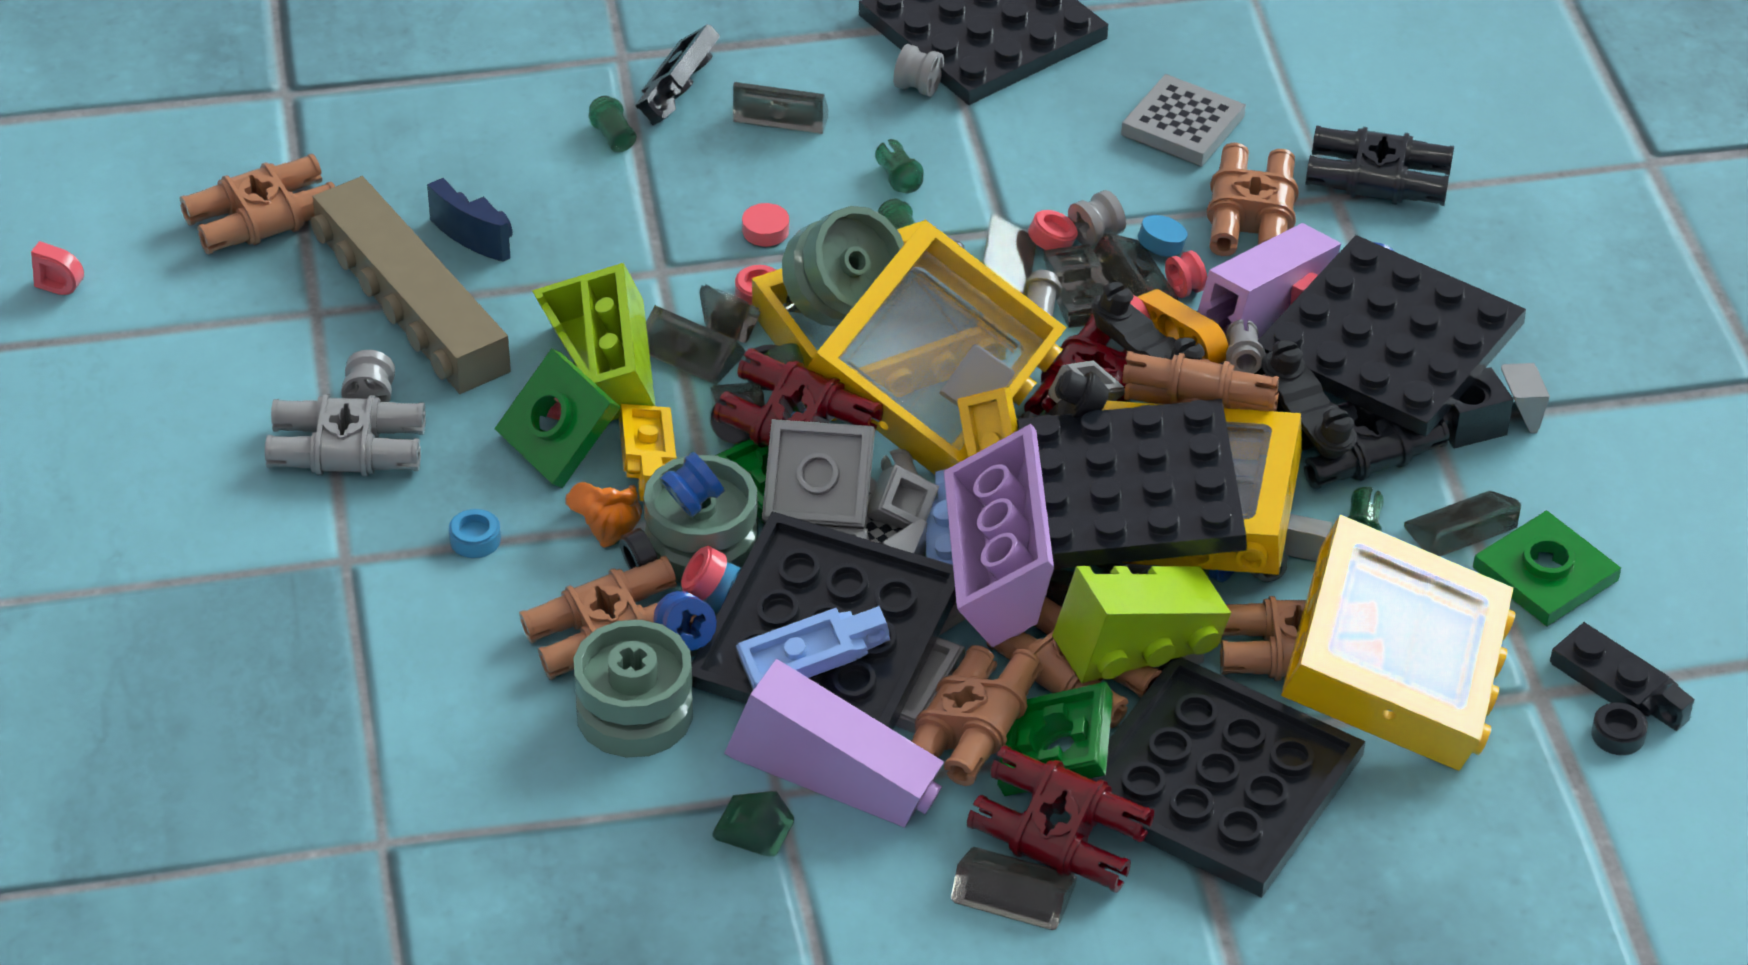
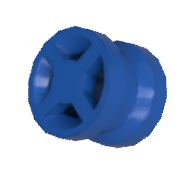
(692, 484)
(676, 612)

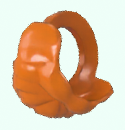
(606, 510)

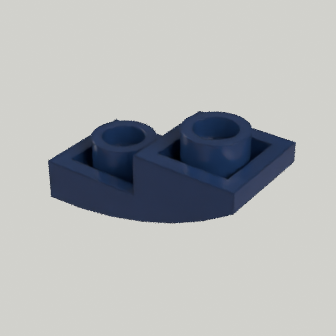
(471, 223)

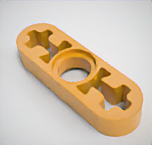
(1181, 321)

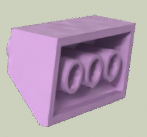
(1000, 536)

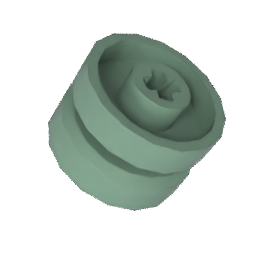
(837, 261)
(723, 522)
(633, 688)

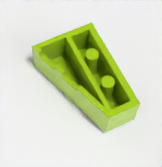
(603, 331)
(1137, 619)

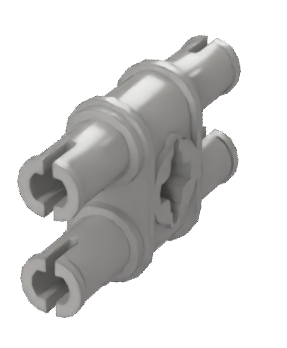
(345, 435)

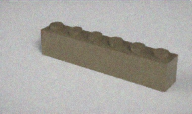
(411, 285)

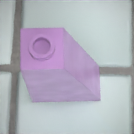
(1260, 280)
(832, 748)

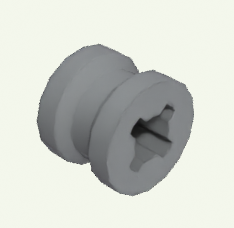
(918, 70)
(1097, 217)
(368, 374)

